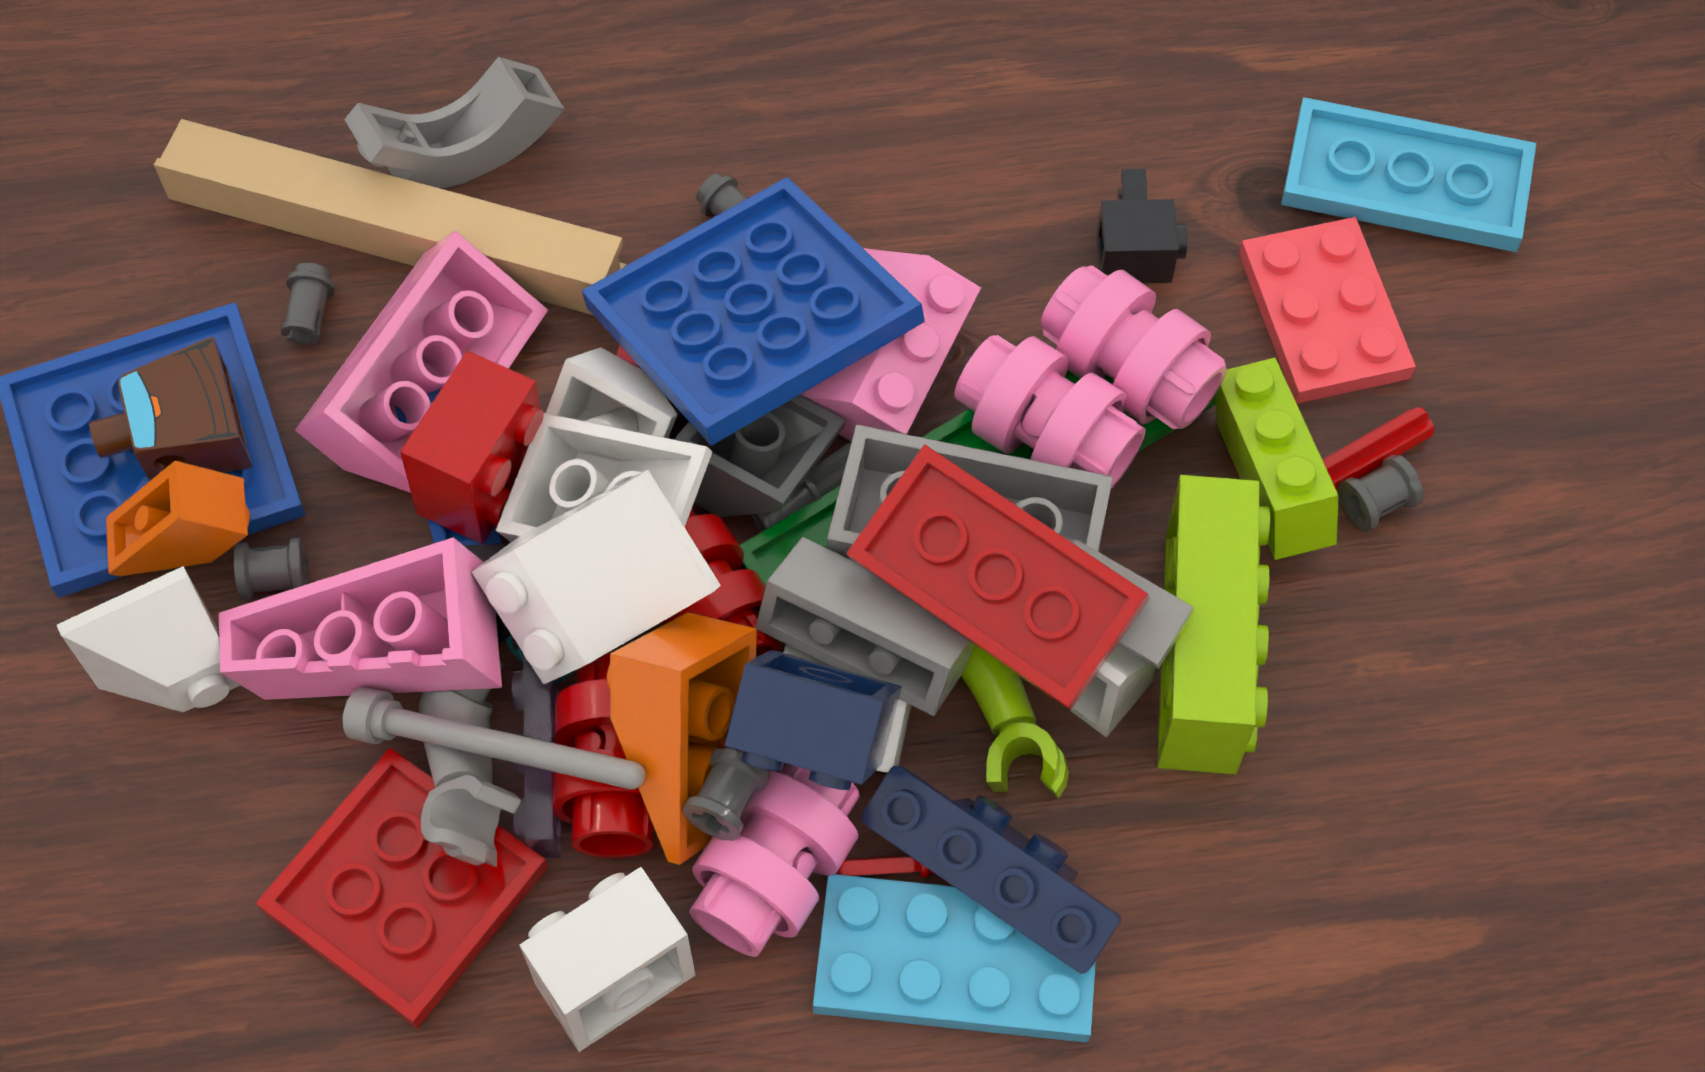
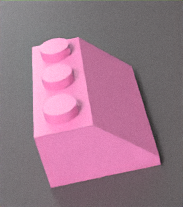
(894, 380)

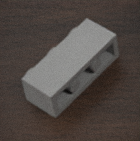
(861, 625)

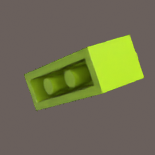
(1276, 448)

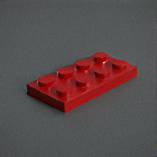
(998, 576)

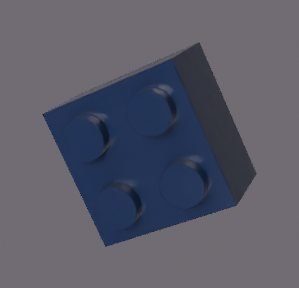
(812, 719)

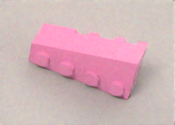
(382, 626)

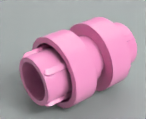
(1111, 331)
(1026, 399)
(762, 877)

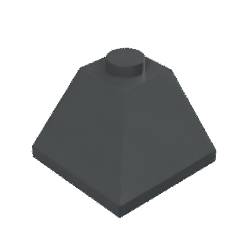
(764, 460)

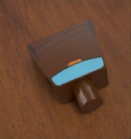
(177, 412)

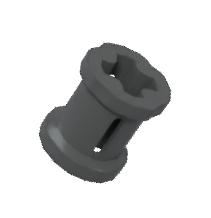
(1380, 492)
(270, 568)
(725, 795)

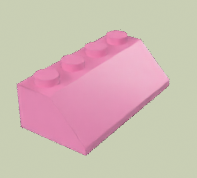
(440, 311)

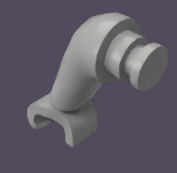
(464, 803)

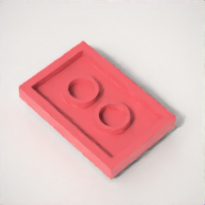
(1326, 310)

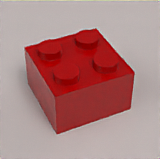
(472, 446)

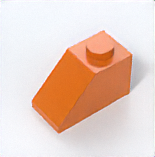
(177, 521)

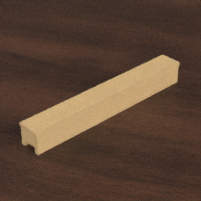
(379, 211)

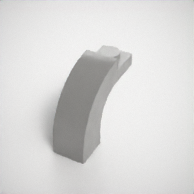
(466, 138)

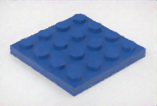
(752, 309)
(76, 489)

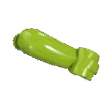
(1013, 722)

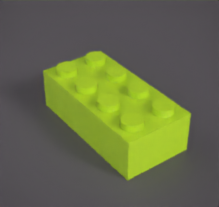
(1211, 672)

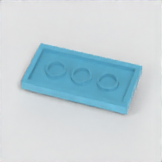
(1410, 174)
(941, 963)

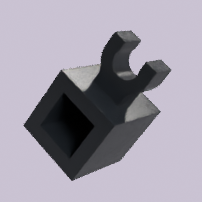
(1139, 232)

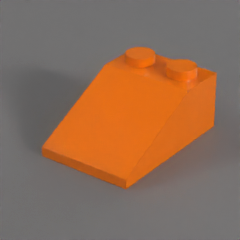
(673, 709)

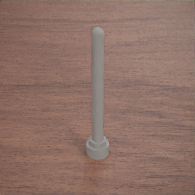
(376, 717)

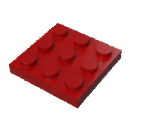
(389, 901)

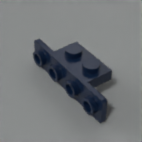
(994, 865)

